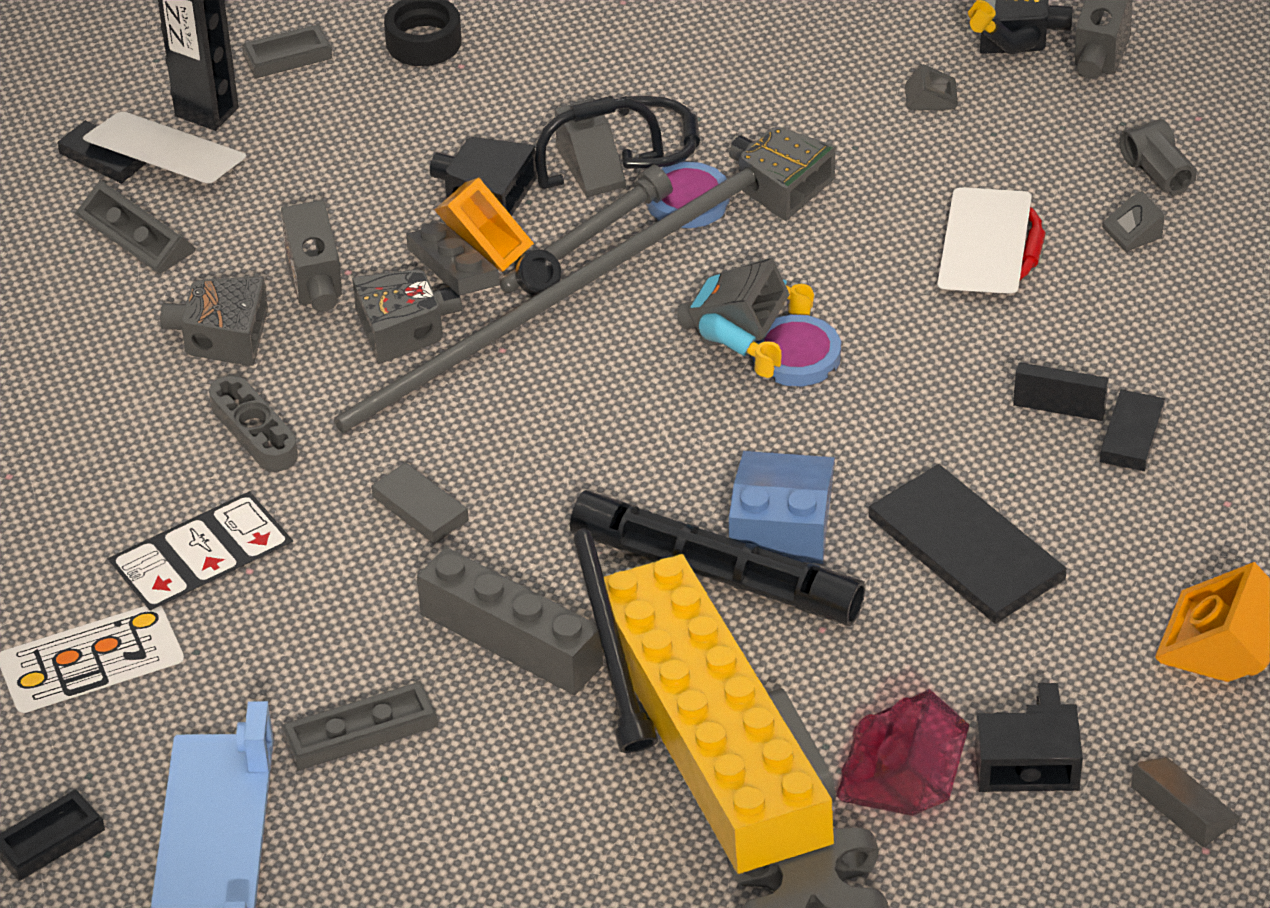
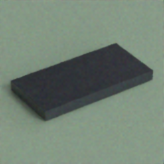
(967, 543)

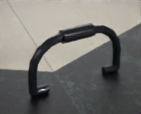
(586, 111)
(690, 134)

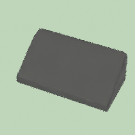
(1182, 799)

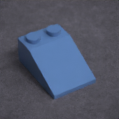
(783, 503)

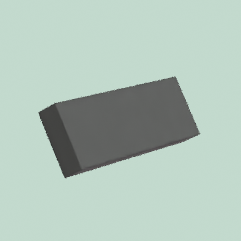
(359, 725)

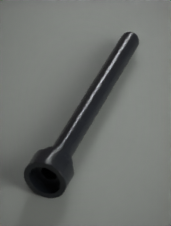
(634, 729)

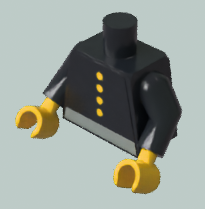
(1016, 24)

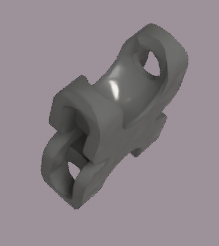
(818, 876)

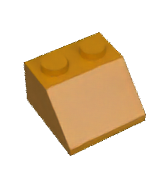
(1221, 626)

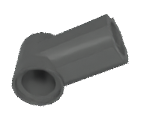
(1155, 150)

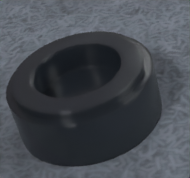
(537, 271)

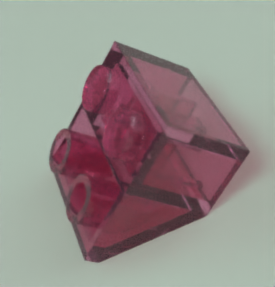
(904, 756)

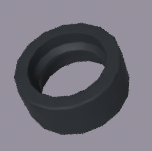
(422, 49)

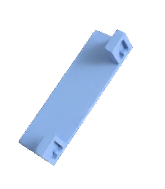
(215, 816)

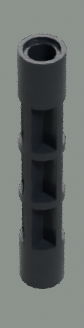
(720, 557)

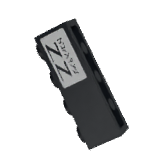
(199, 60)

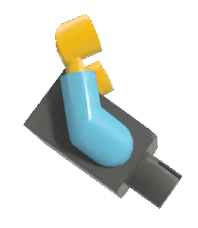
(740, 309)

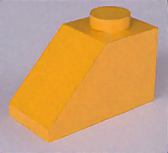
(484, 224)

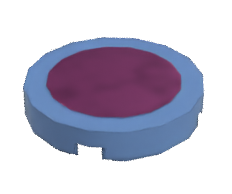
(689, 182)
(807, 347)

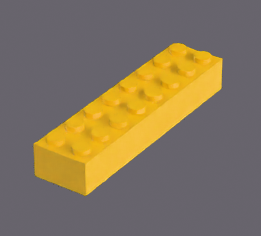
(717, 718)

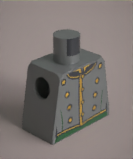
(786, 168)

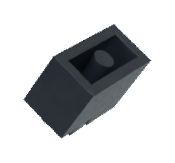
(1030, 748)

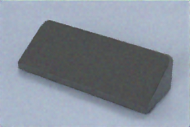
(133, 228)

